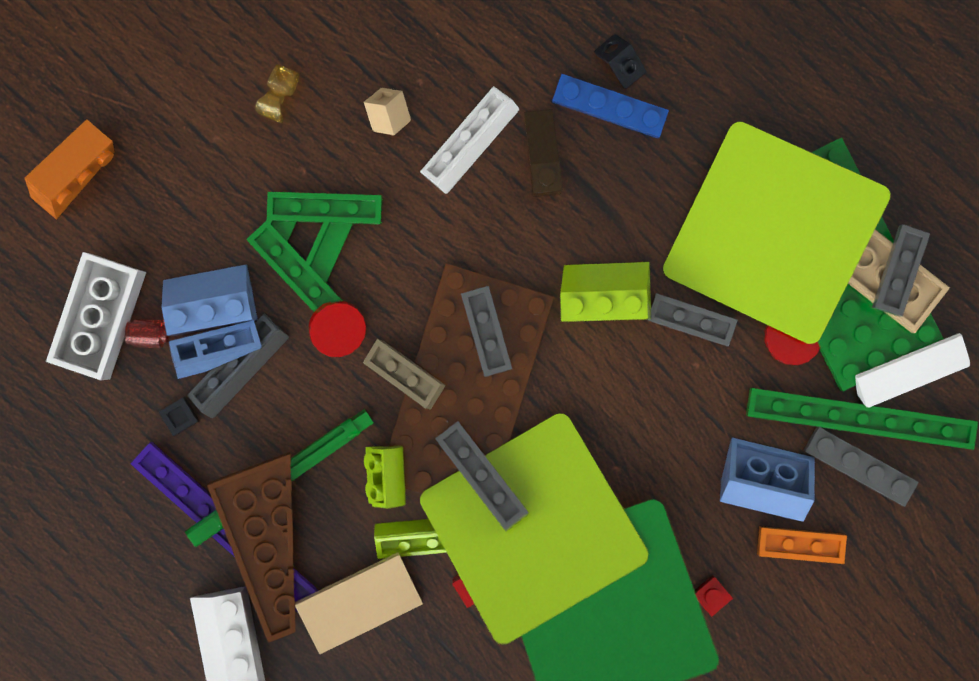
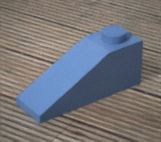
(213, 348)

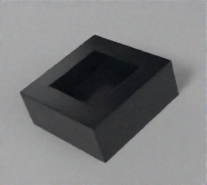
(179, 416)

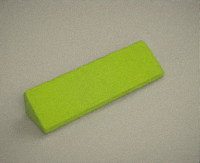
(407, 538)

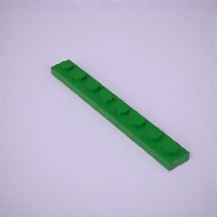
(861, 419)

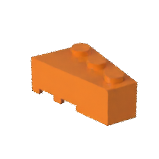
(69, 168)

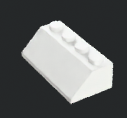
(227, 636)

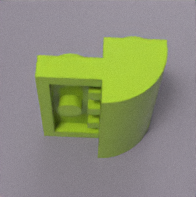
(385, 476)

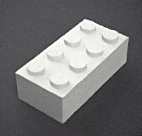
(95, 316)

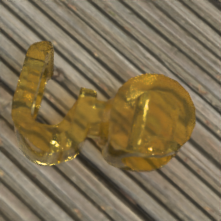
(282, 83)

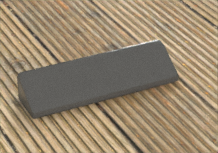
(228, 379)

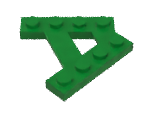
(336, 213)

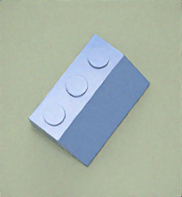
(208, 300)
(768, 480)

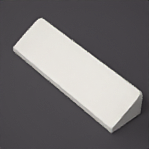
(470, 140)
(912, 370)

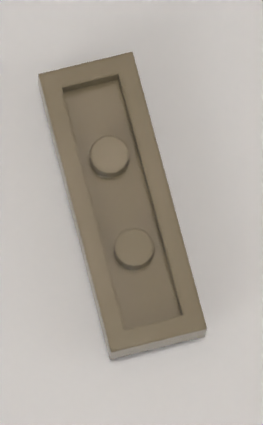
(404, 374)

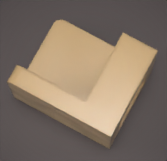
(387, 111)

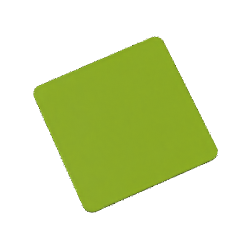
(776, 232)
(555, 554)

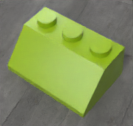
(606, 292)

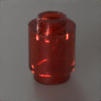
(146, 333)

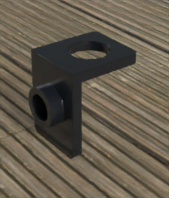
(622, 60)

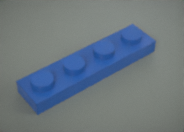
(610, 106)

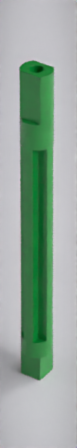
(299, 464)

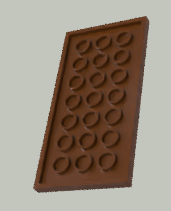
(448, 352)

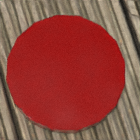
(337, 328)
(787, 348)

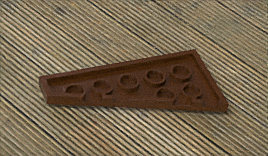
(259, 528)

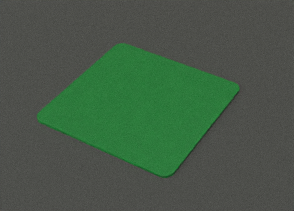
(636, 626)

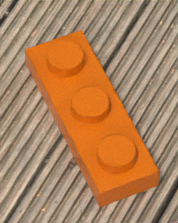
(801, 545)

